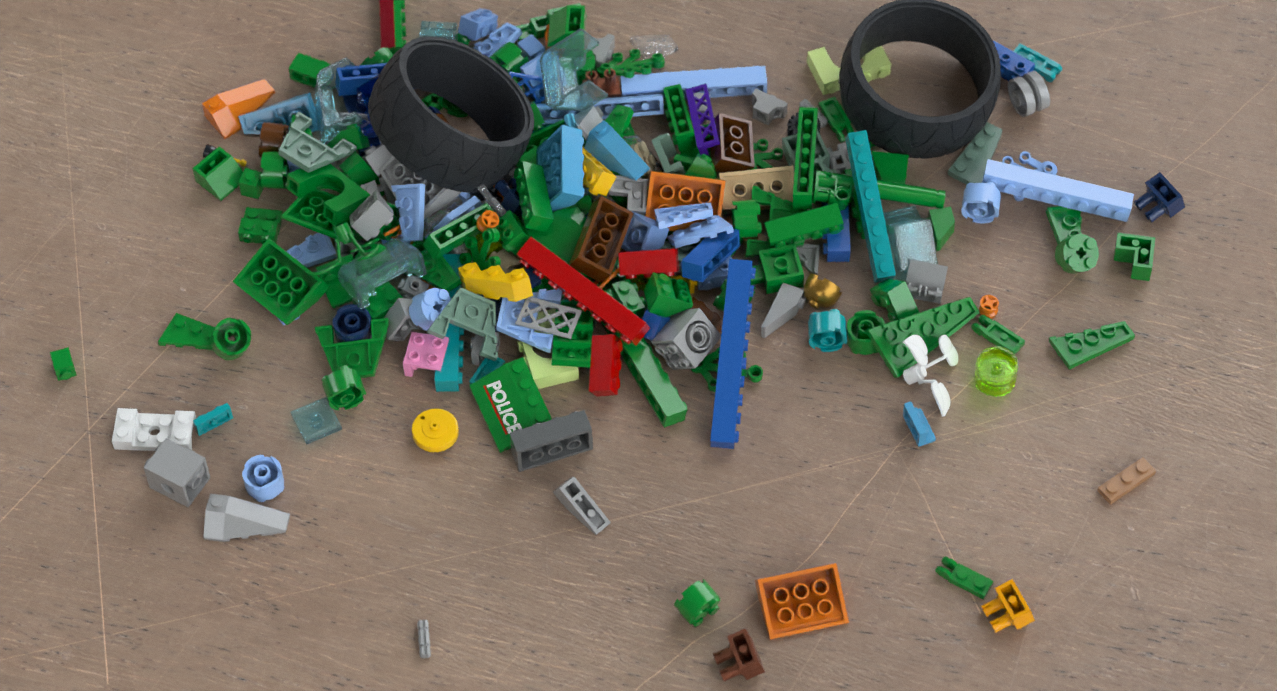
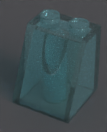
(913, 241)

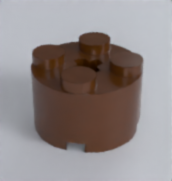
(272, 137)

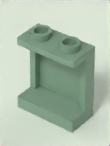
(665, 150)

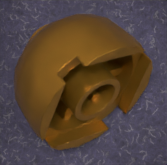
(821, 292)

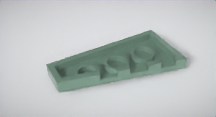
(973, 160)

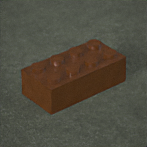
(601, 239)

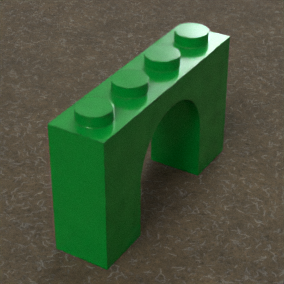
(328, 177)

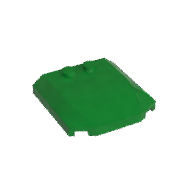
(561, 236)

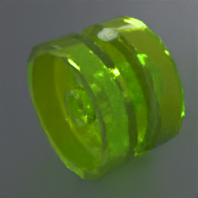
(996, 371)

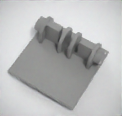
(926, 280)

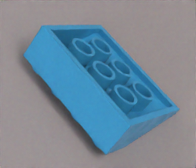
(563, 166)

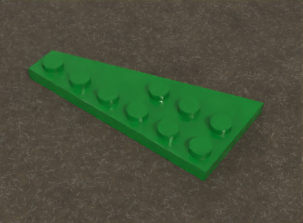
(927, 324)

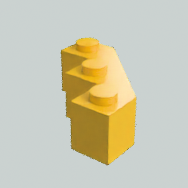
(495, 283)

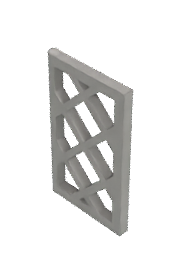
(554, 329)

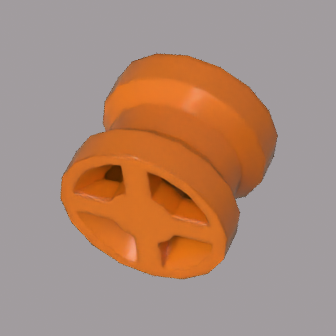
(491, 218)
(991, 302)

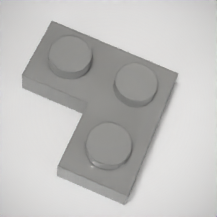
(634, 191)

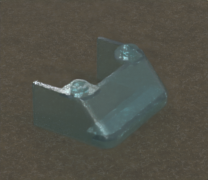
(559, 74)
(328, 119)

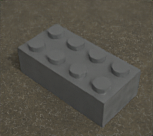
(551, 440)

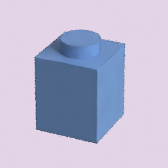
(531, 47)

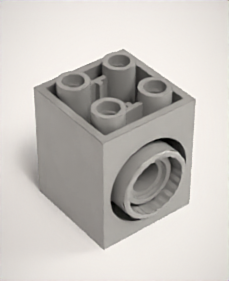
(686, 339)
(177, 472)

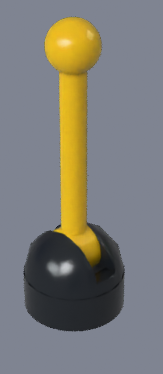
(210, 148)

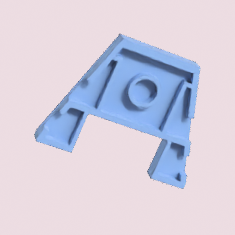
(510, 311)

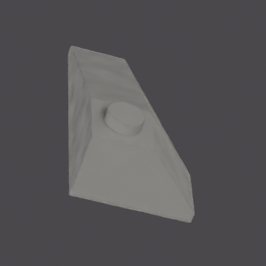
(235, 518)

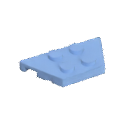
(463, 209)

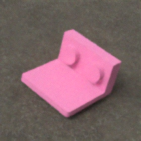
(424, 352)

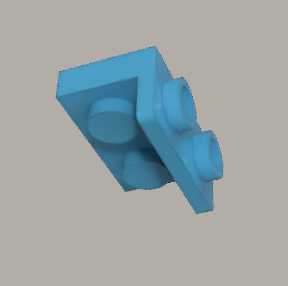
(918, 425)

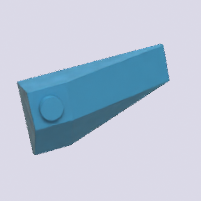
(280, 113)
(614, 152)

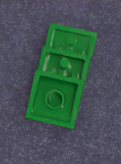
(577, 350)

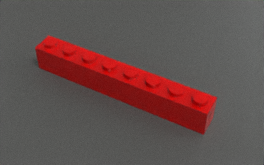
(583, 291)

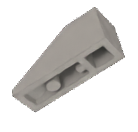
(588, 119)
(783, 309)
(581, 505)

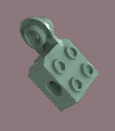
(822, 156)

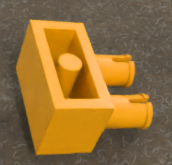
(1012, 601)

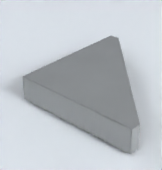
(809, 257)

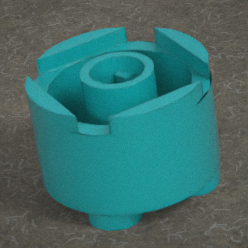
(827, 330)

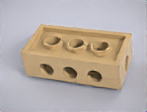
(761, 178)

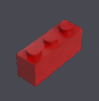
(648, 261)
(605, 365)

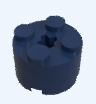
(352, 324)

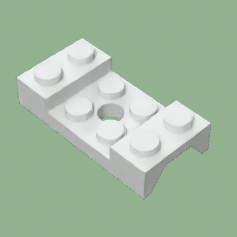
(134, 429)

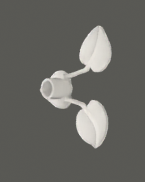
(918, 372)

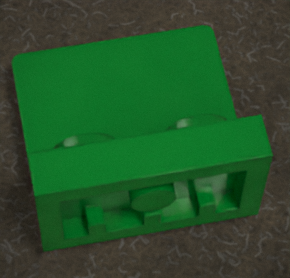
(336, 292)

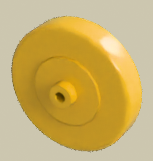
(435, 430)

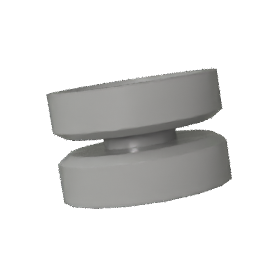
(1028, 93)

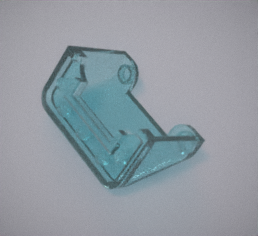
(364, 276)

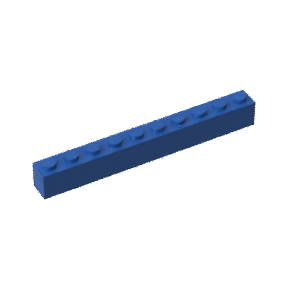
(731, 354)

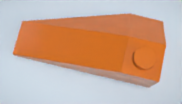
(225, 107)

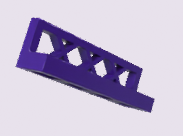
(698, 117)

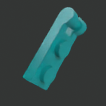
(1041, 62)

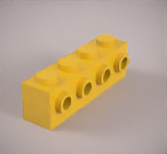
(596, 175)

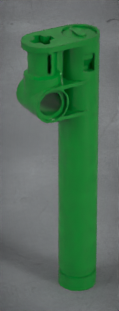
(837, 188)

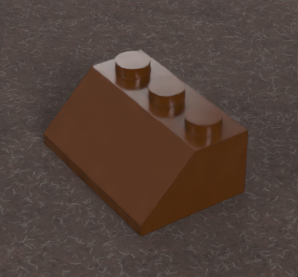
(735, 146)

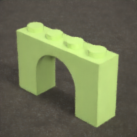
(826, 73)
(541, 368)

